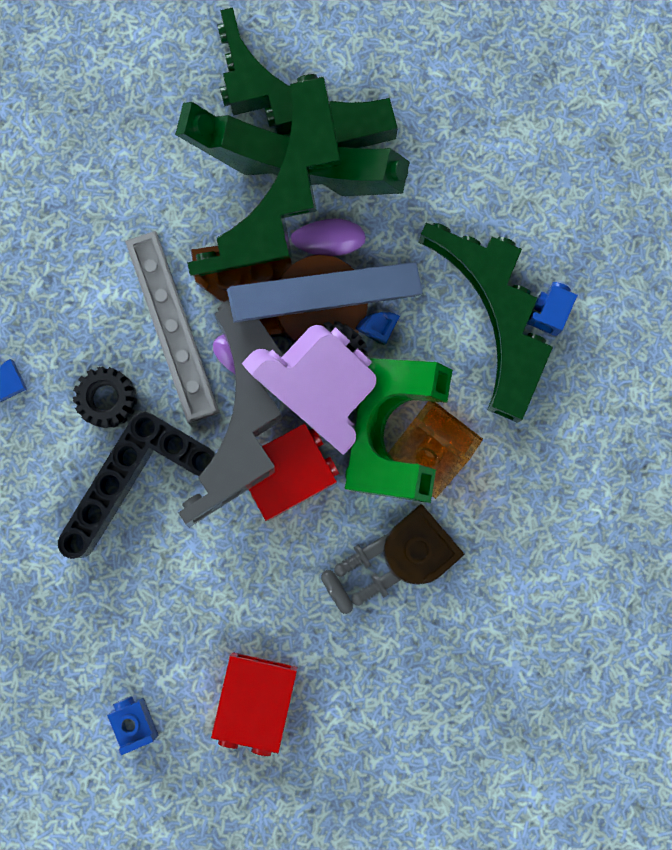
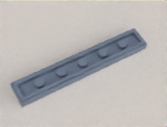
(323, 291)

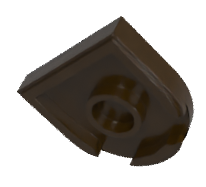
(419, 548)

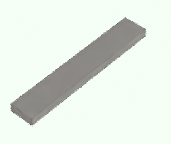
(172, 327)

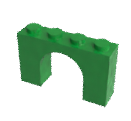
(370, 465)

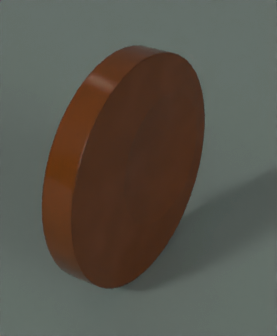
(297, 324)

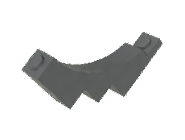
(240, 459)

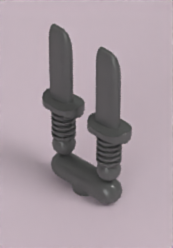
(362, 556)

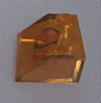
(437, 442)

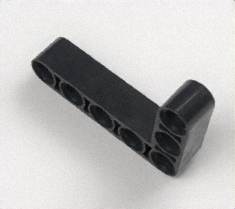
(126, 475)

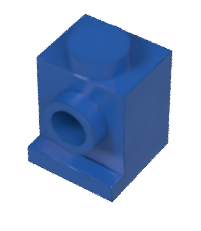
(553, 309)
(144, 730)

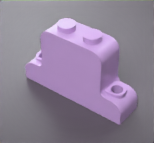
(318, 381)

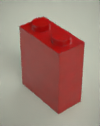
(298, 472)
(254, 704)

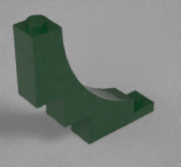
(263, 152)
(263, 233)

